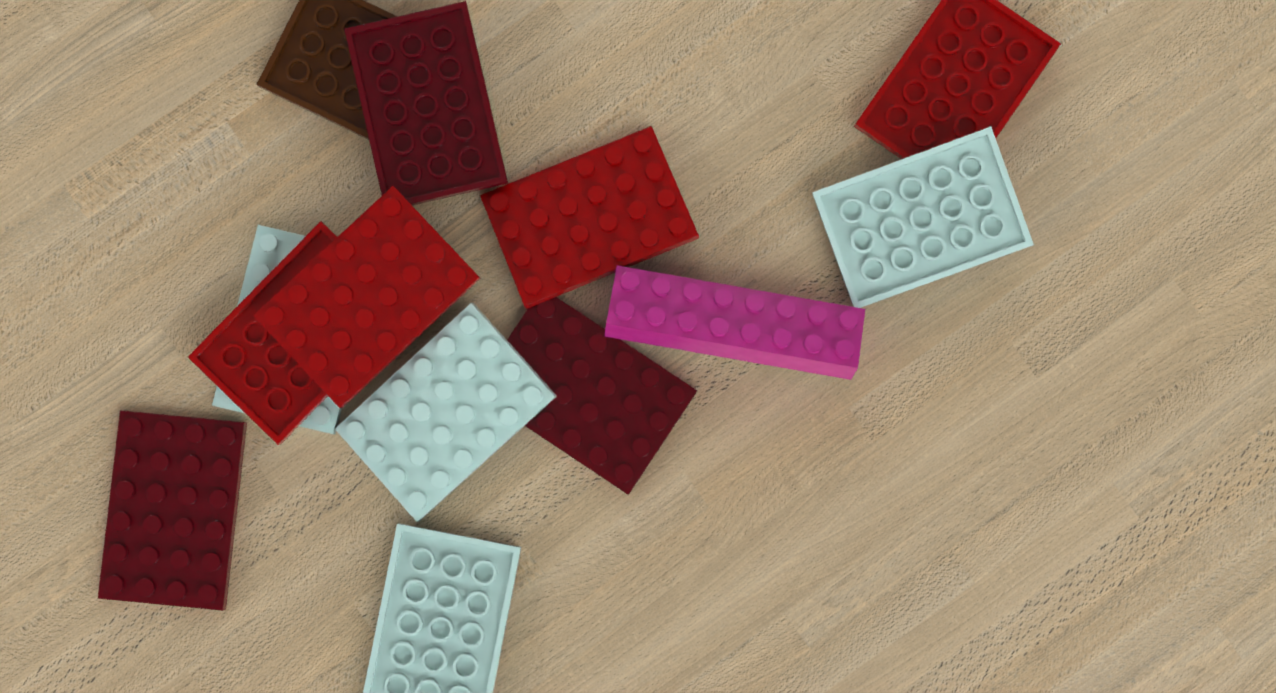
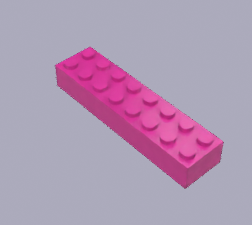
(735, 322)

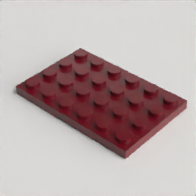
(426, 104)
(610, 398)
(172, 510)

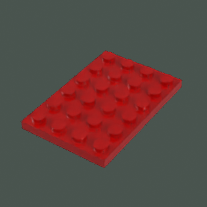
(957, 77)
(589, 217)
(366, 297)
(252, 364)

